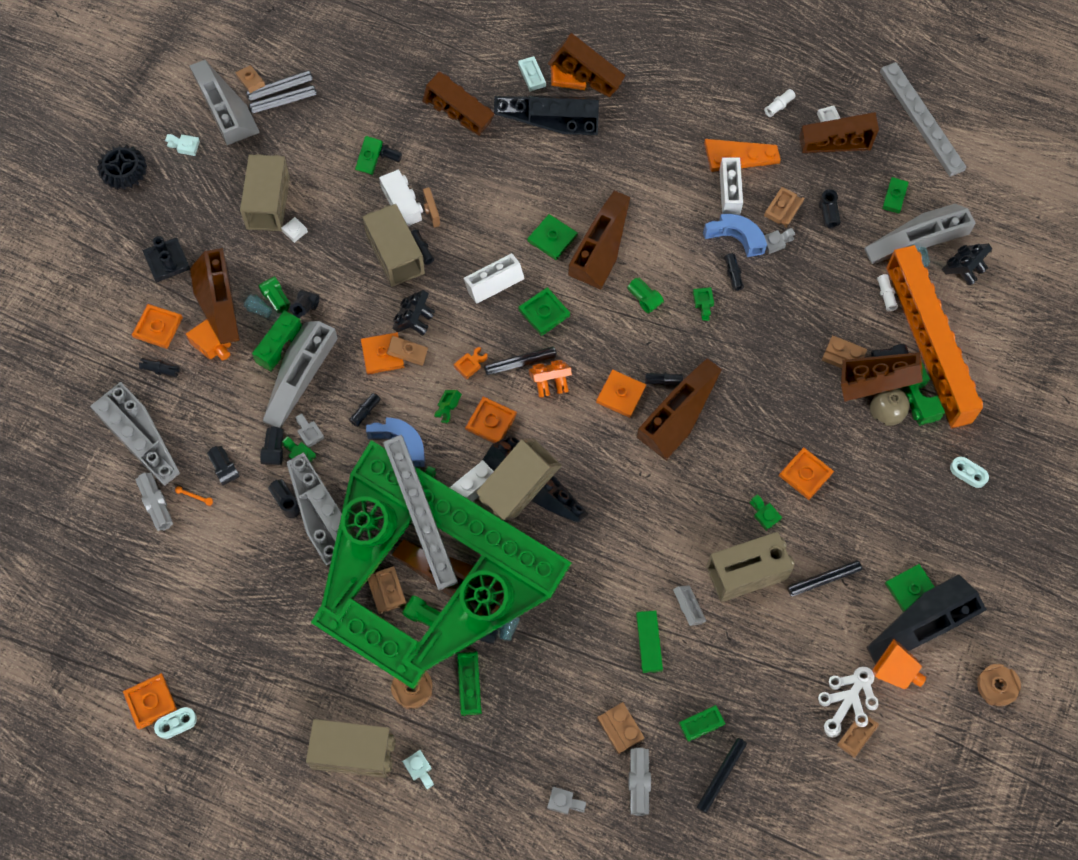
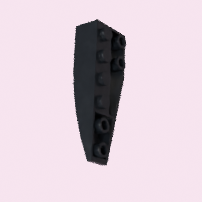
(552, 113)
(552, 496)
(930, 616)

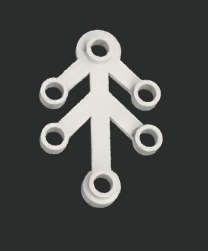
(850, 698)

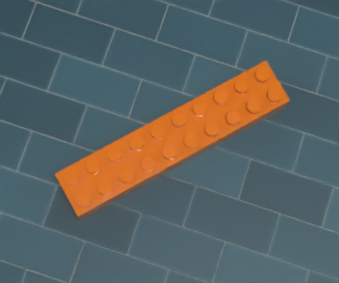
(934, 337)

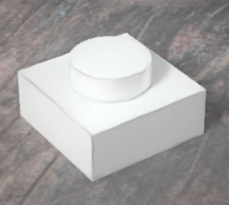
(828, 114)
(294, 229)

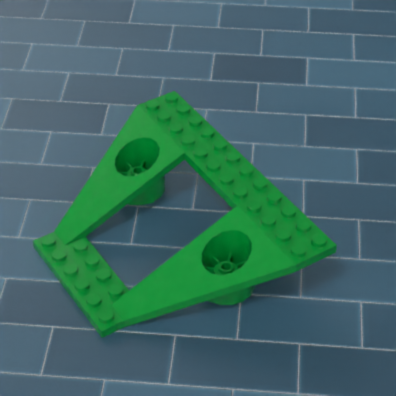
(520, 563)

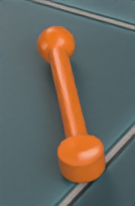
(208, 501)

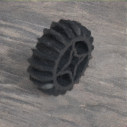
(126, 165)

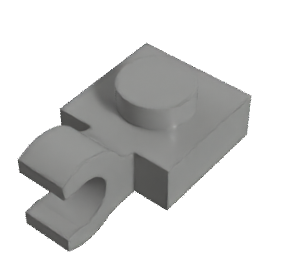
(777, 241)
(309, 431)
(562, 801)

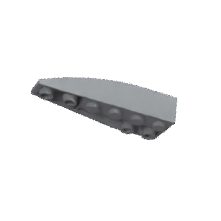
(225, 105)
(924, 231)
(298, 368)
(136, 430)
(316, 506)

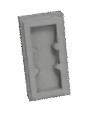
(689, 605)

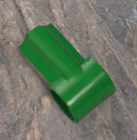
(273, 292)
(648, 299)
(420, 611)

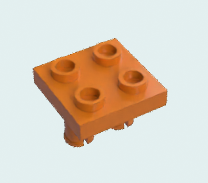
(557, 370)

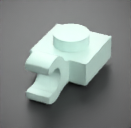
(184, 145)
(418, 768)

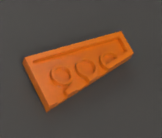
(749, 153)

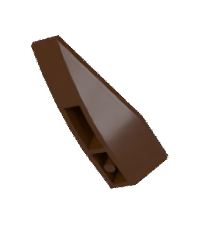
(601, 243)
(214, 294)
(679, 411)
(414, 557)

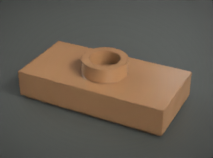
(250, 79)
(430, 207)
(407, 350)
(857, 736)

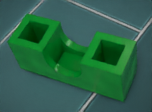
(269, 349)
(923, 408)

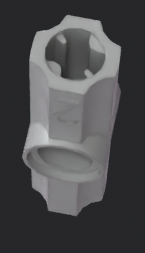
(154, 501)
(639, 782)

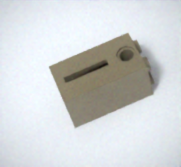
(265, 192)
(393, 245)
(518, 479)
(750, 566)
(350, 748)

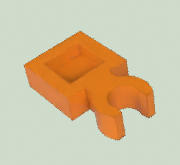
(470, 364)

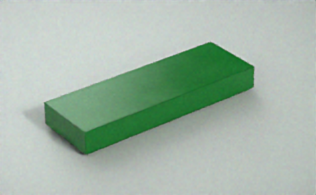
(649, 641)
(469, 683)

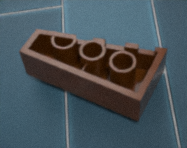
(586, 65)
(457, 103)
(838, 135)
(879, 374)

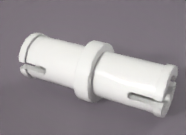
(779, 103)
(887, 292)

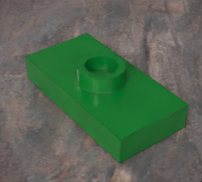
(369, 155)
(895, 195)
(701, 723)

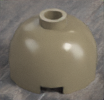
(890, 407)

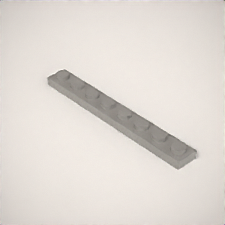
(923, 119)
(420, 512)

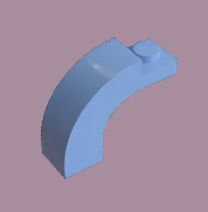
(740, 228)
(394, 428)

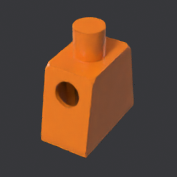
(206, 342)
(899, 667)

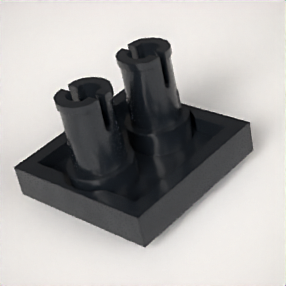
(166, 258)
(967, 260)
(410, 311)

